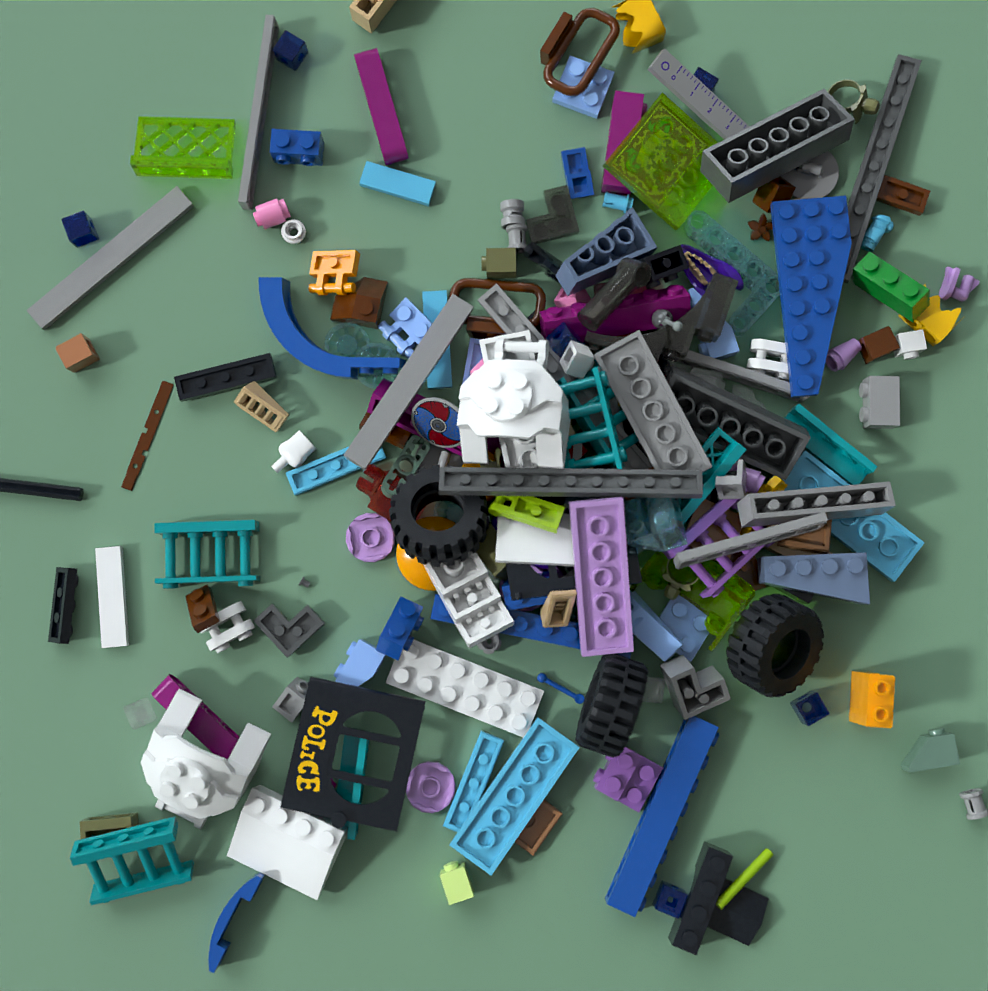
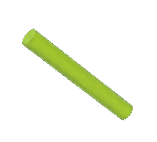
(744, 878)

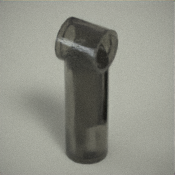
(628, 276)

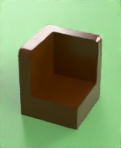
(775, 190)
(878, 344)

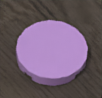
(370, 537)
(430, 787)

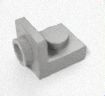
(292, 699)

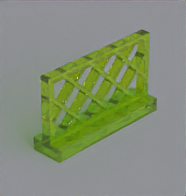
(178, 165)

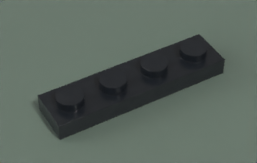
(225, 377)

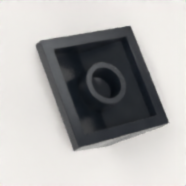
(741, 916)

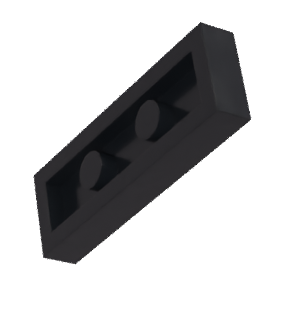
(63, 605)

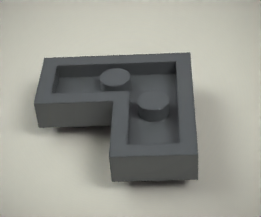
(289, 634)

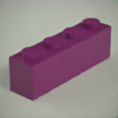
(625, 114)

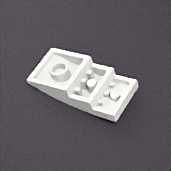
(470, 599)

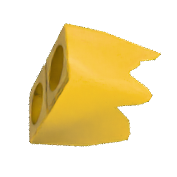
(643, 24)
(934, 321)

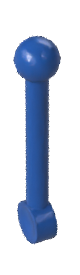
(579, 698)

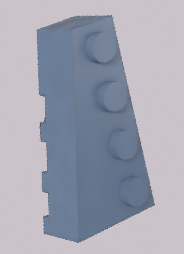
(601, 256)
(826, 575)

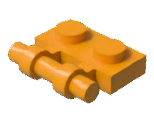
(334, 264)

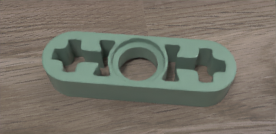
(390, 477)

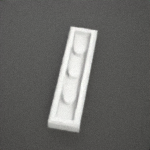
(112, 597)

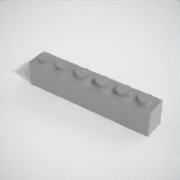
(835, 501)

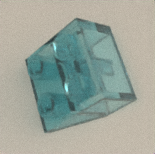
(654, 524)

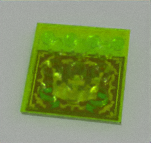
(663, 161)

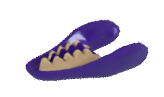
(704, 266)

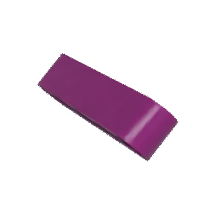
(381, 106)
(205, 723)

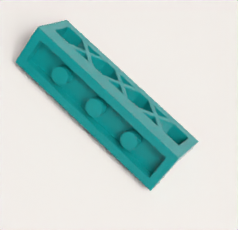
(831, 448)
(719, 468)
(353, 761)

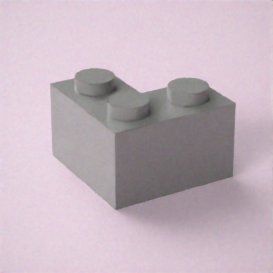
(692, 690)

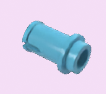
(618, 201)

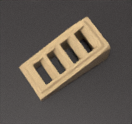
(248, 399)
(558, 608)

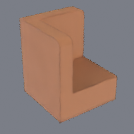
(77, 353)

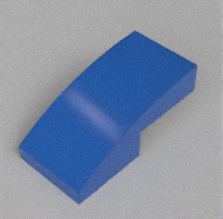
(577, 173)

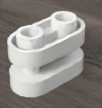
(768, 367)
(241, 628)

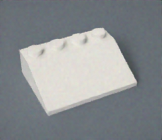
(286, 842)

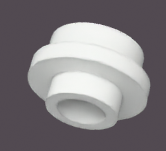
(290, 225)

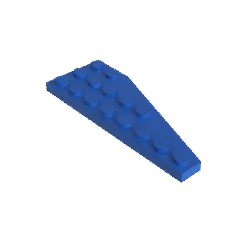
(811, 262)

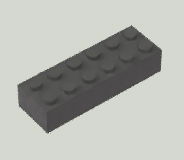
(776, 145)
(770, 439)

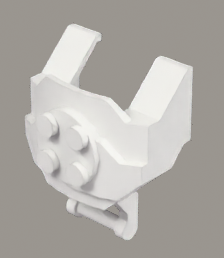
(514, 402)
(191, 779)

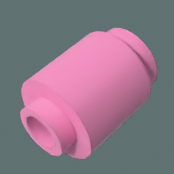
(271, 213)

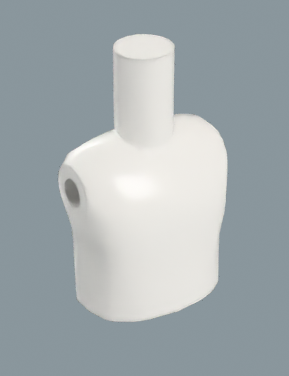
(294, 451)

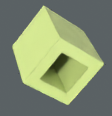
(456, 882)

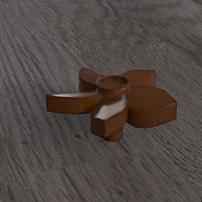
(760, 228)

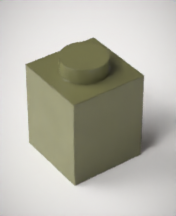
(499, 263)

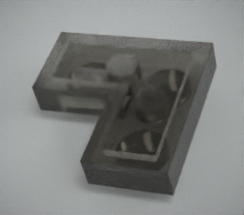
(560, 218)

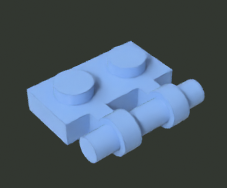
(409, 319)

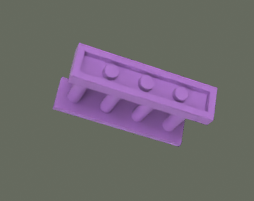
(699, 532)

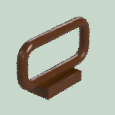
(559, 41)
(485, 327)

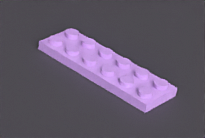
(601, 576)

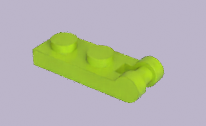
(529, 511)

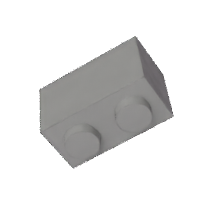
(880, 402)

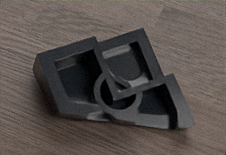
(544, 259)

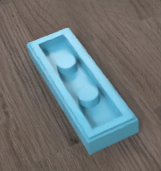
(397, 183)

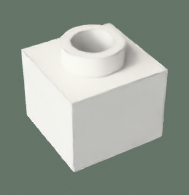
(910, 344)
(577, 360)

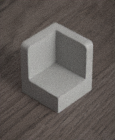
(733, 483)

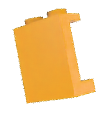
(872, 699)

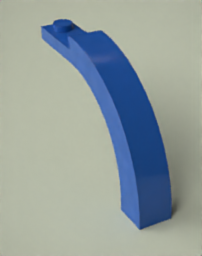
(281, 319)

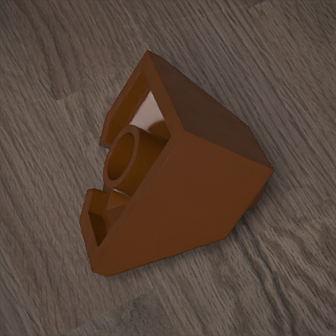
(363, 306)

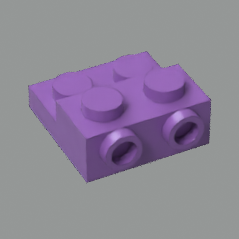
(627, 778)

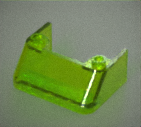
(721, 610)

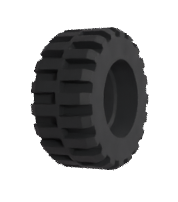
(430, 545)
(775, 645)
(612, 705)

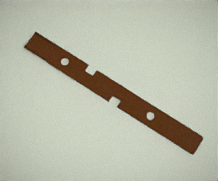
(146, 439)

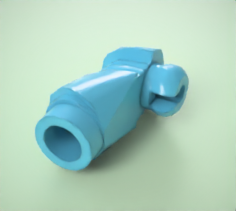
(880, 225)

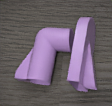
(948, 285)

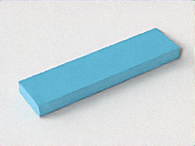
(441, 375)
(324, 471)
(473, 780)

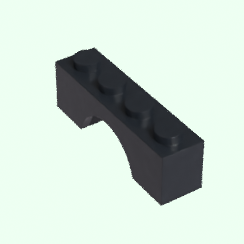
(706, 886)

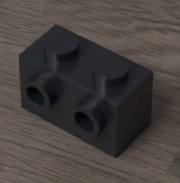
(665, 266)

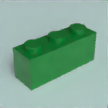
(891, 287)

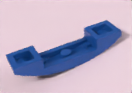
(218, 945)

